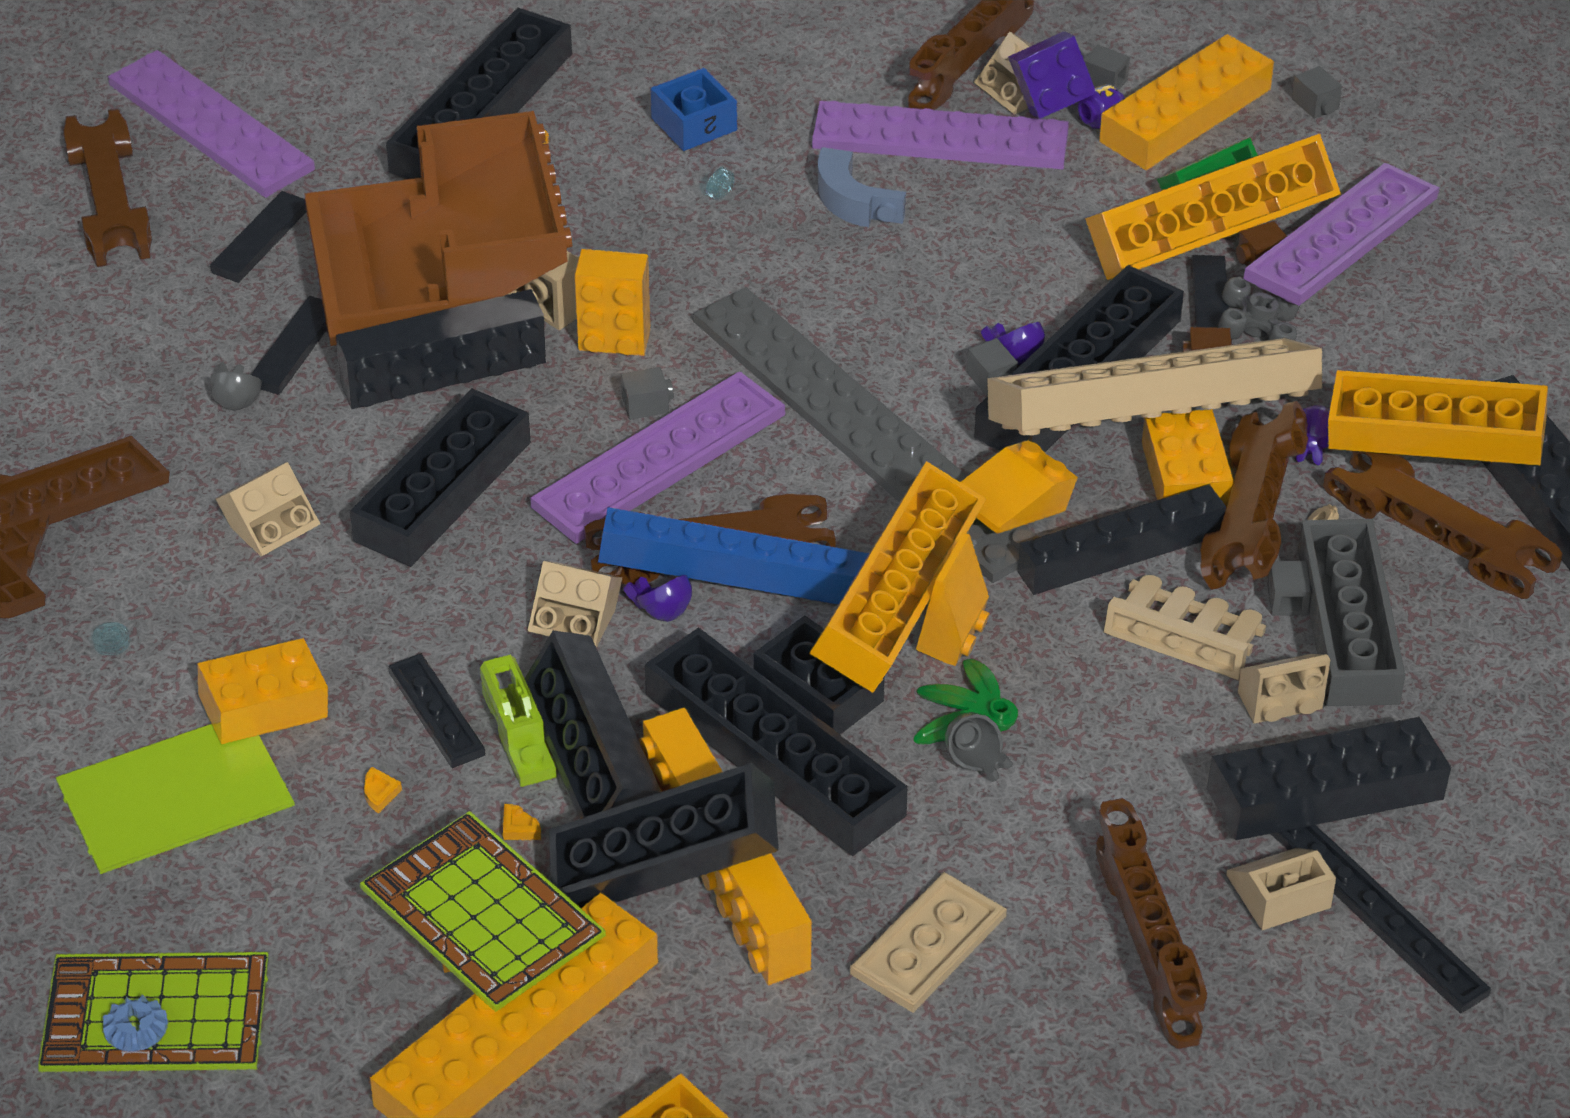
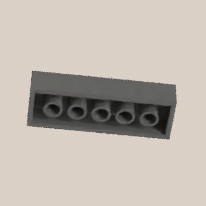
(1352, 612)

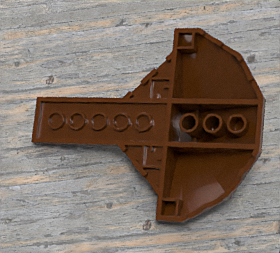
(58, 492)

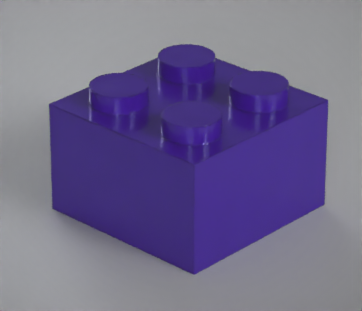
(1052, 74)

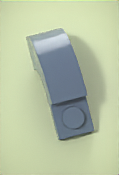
(851, 199)

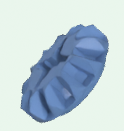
(123, 1035)

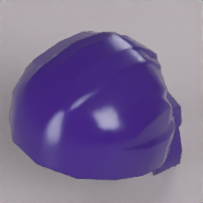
(1020, 342)
(1317, 433)
(662, 602)

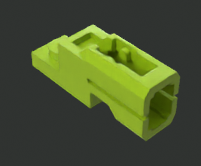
(518, 722)

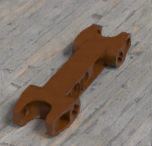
(950, 55)
(114, 220)
(775, 517)
(1248, 528)
(1492, 549)
(1166, 960)

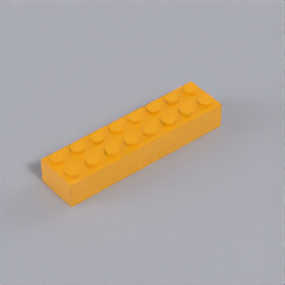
(1213, 206)
(897, 577)
(750, 893)
(483, 1051)

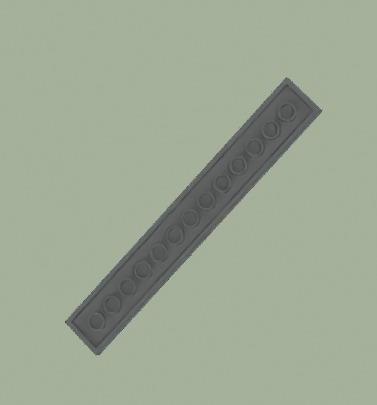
(842, 411)

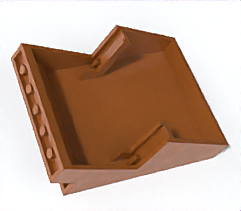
(454, 237)

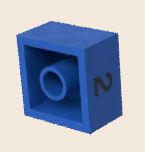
(693, 109)

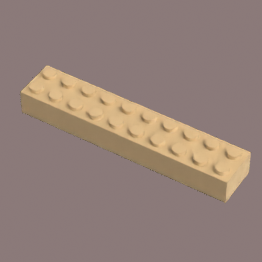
(1154, 385)

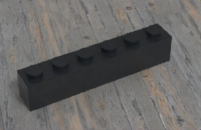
(1120, 539)

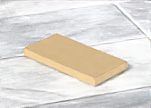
(928, 942)

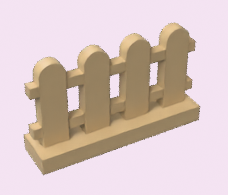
(1187, 641)

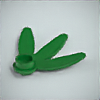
(985, 702)

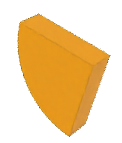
(380, 789)
(519, 824)

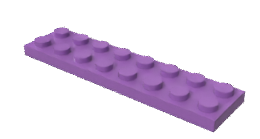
(211, 123)
(941, 134)
(1341, 234)
(659, 455)

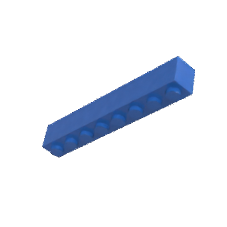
(728, 556)

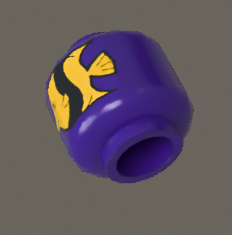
(1092, 107)

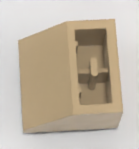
(999, 78)
(269, 509)
(573, 601)
(1284, 687)
(1284, 886)

